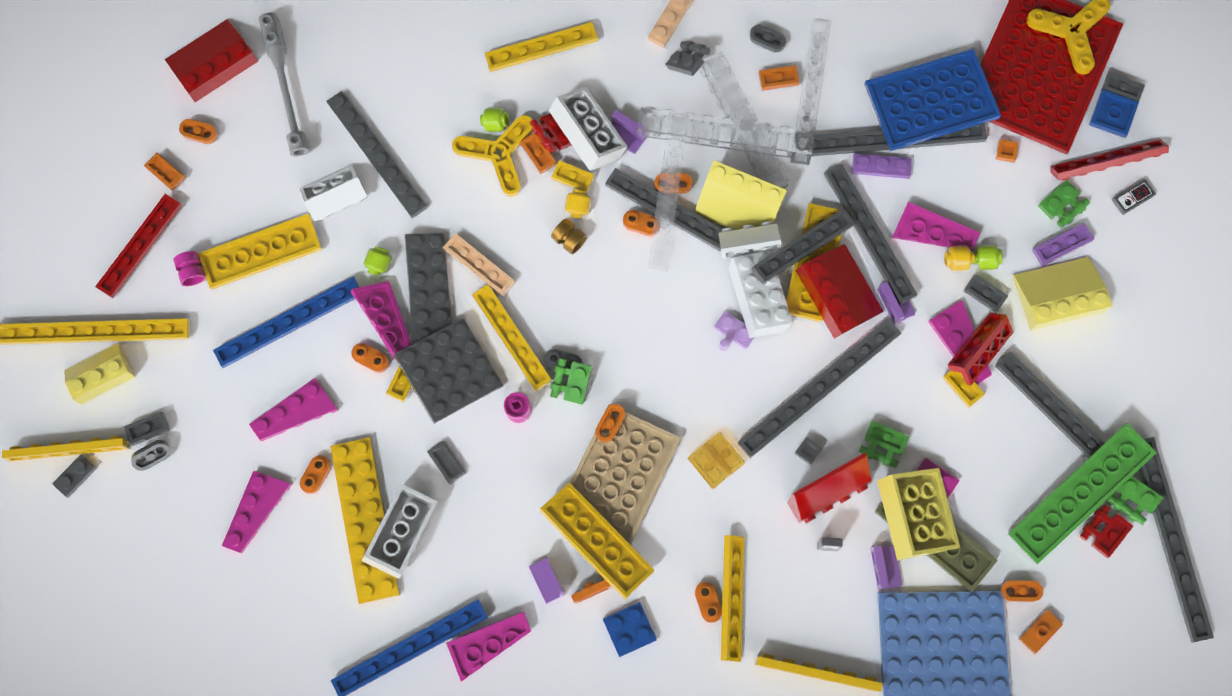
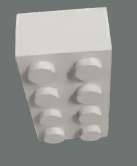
(587, 128)
(761, 305)
(399, 531)

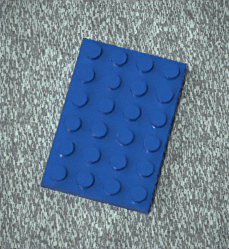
(932, 99)

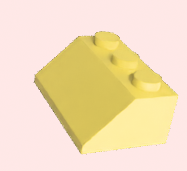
(98, 374)

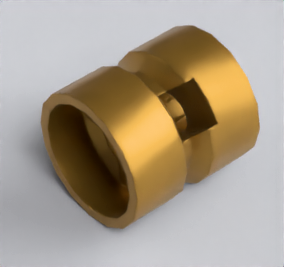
(569, 236)

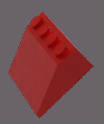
(211, 60)
(839, 290)
(830, 489)

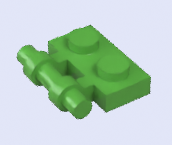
(1061, 198)
(577, 382)
(887, 439)
(1139, 494)

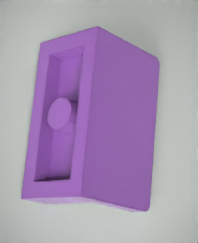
(628, 131)
(897, 312)
(886, 567)
(546, 580)

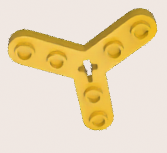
(1077, 41)
(486, 150)

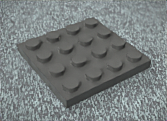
(448, 370)

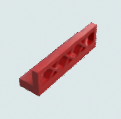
(981, 342)

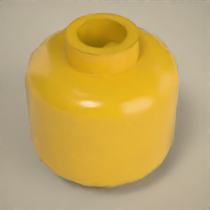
(578, 203)
(958, 258)

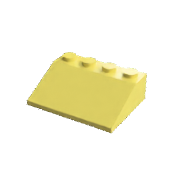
(738, 198)
(1062, 293)
(918, 513)

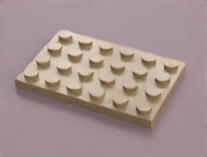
(626, 472)

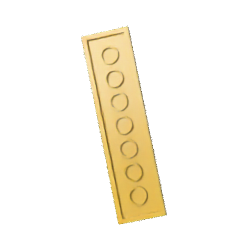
(362, 516)

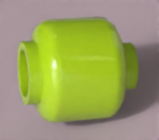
(494, 119)
(988, 257)
(377, 260)

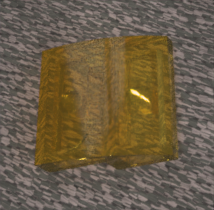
(716, 460)

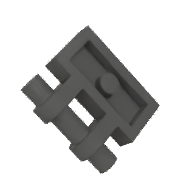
(685, 61)

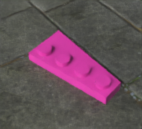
(932, 229)
(384, 314)
(954, 329)
(300, 407)
(254, 509)
(481, 646)

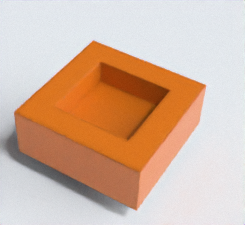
(1006, 150)

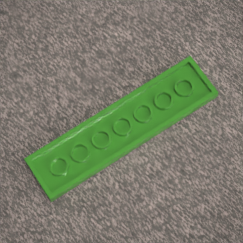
(1081, 493)

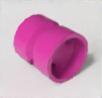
(188, 267)
(517, 407)

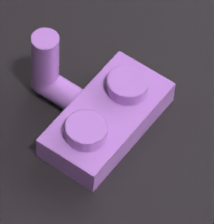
(733, 330)

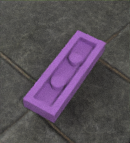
(881, 166)
(1063, 244)

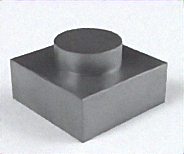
(808, 451)

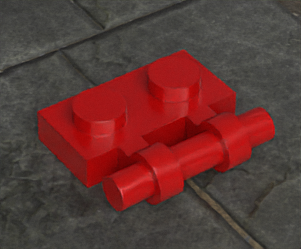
(556, 135)
(1111, 535)

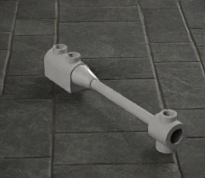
(276, 49)

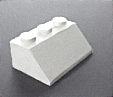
(333, 193)
(749, 240)

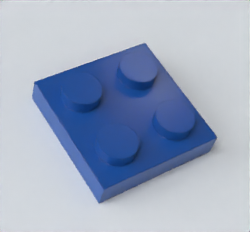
(1113, 113)
(629, 629)

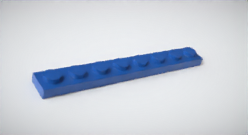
(285, 323)
(409, 649)

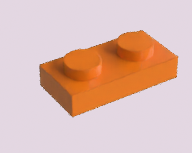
(778, 77)
(537, 153)

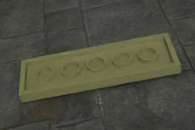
(966, 564)

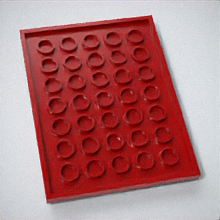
(1035, 75)

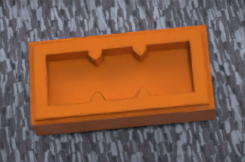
(164, 171)
(590, 590)
(1040, 631)

